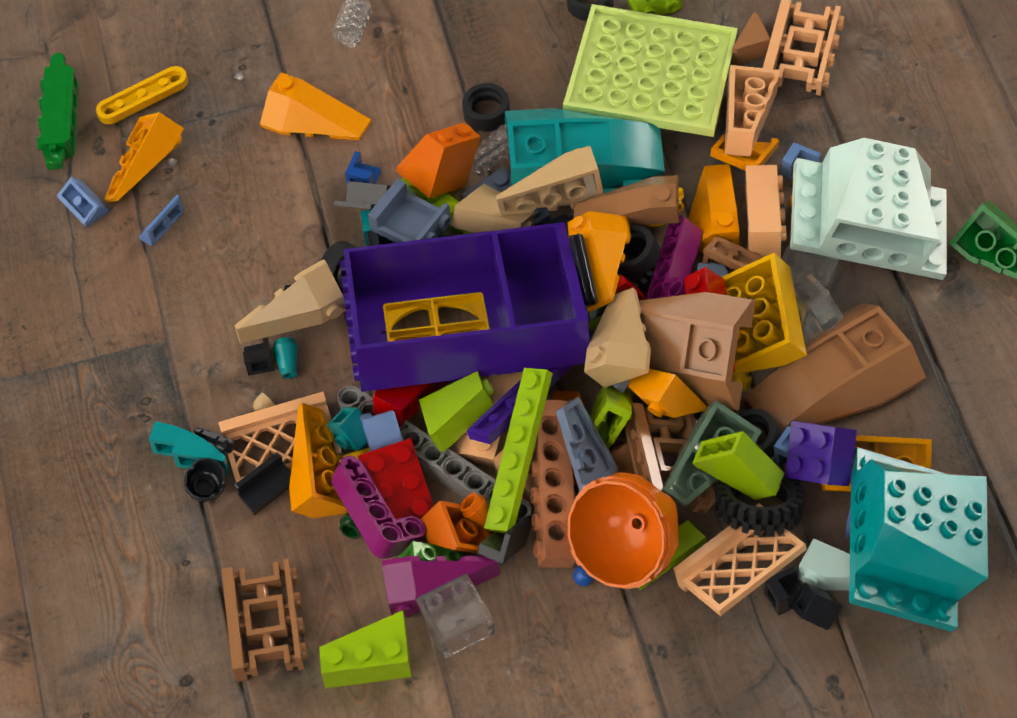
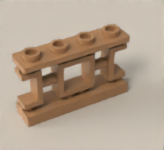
(647, 452)
(241, 622)

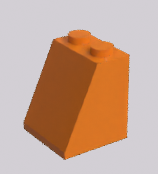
(441, 160)

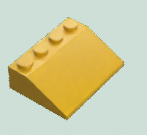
(776, 324)

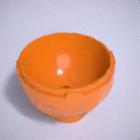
(608, 536)

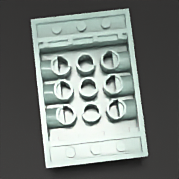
(871, 208)

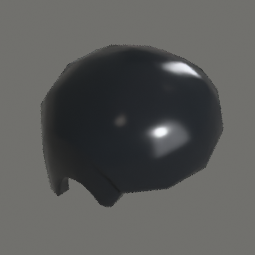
(205, 480)

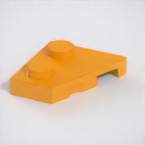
(759, 156)

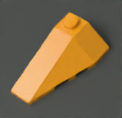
(148, 143)
(715, 206)
(604, 241)
(665, 394)
(906, 449)
(313, 466)

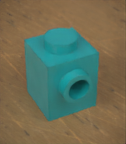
(348, 429)

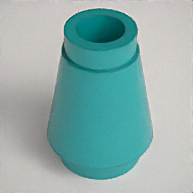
(286, 356)

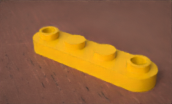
(142, 95)

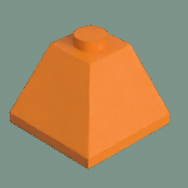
(452, 530)

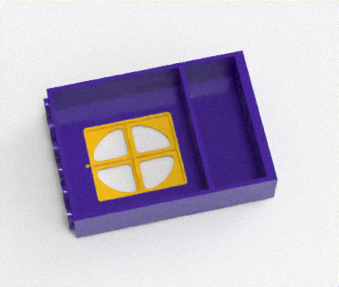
(511, 279)

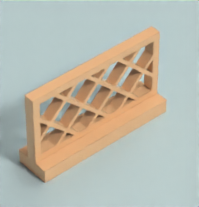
(267, 420)
(725, 548)

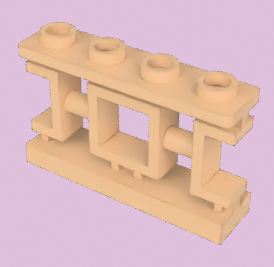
(783, 43)

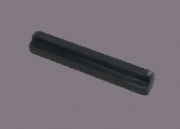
(583, 269)

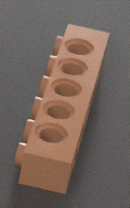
(548, 551)

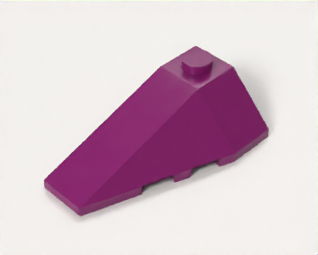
(411, 578)

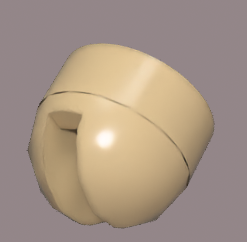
(262, 402)

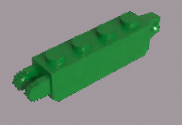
(59, 112)

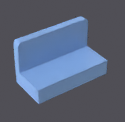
(381, 429)

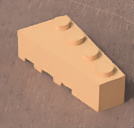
(747, 106)
(764, 209)

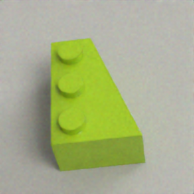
(368, 654)

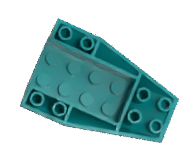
(619, 146)

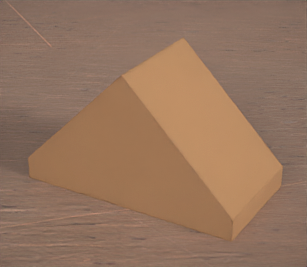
(752, 42)

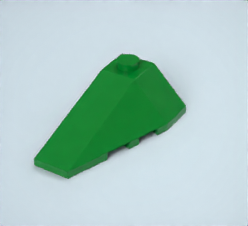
(989, 240)

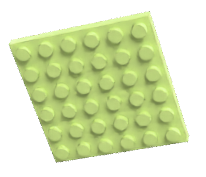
(651, 69)

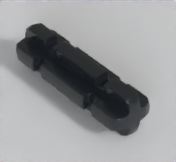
(220, 442)

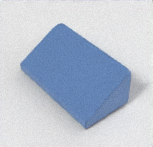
(82, 201)
(163, 221)

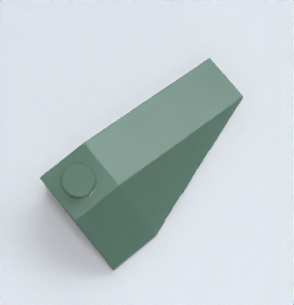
(686, 479)

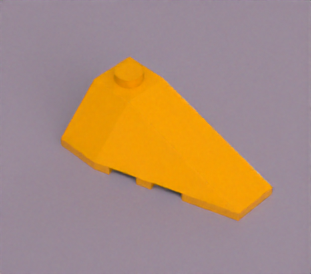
(302, 108)

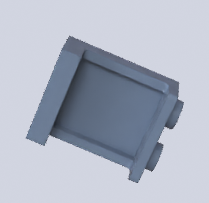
(406, 217)

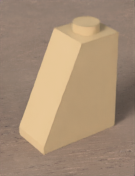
(481, 213)

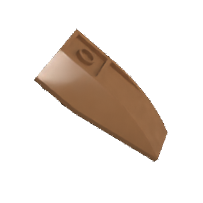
(698, 341)
(844, 373)

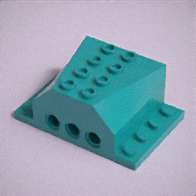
(915, 539)

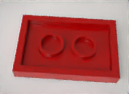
(399, 479)

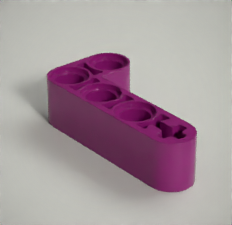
(675, 259)
(370, 513)

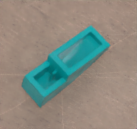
(183, 446)

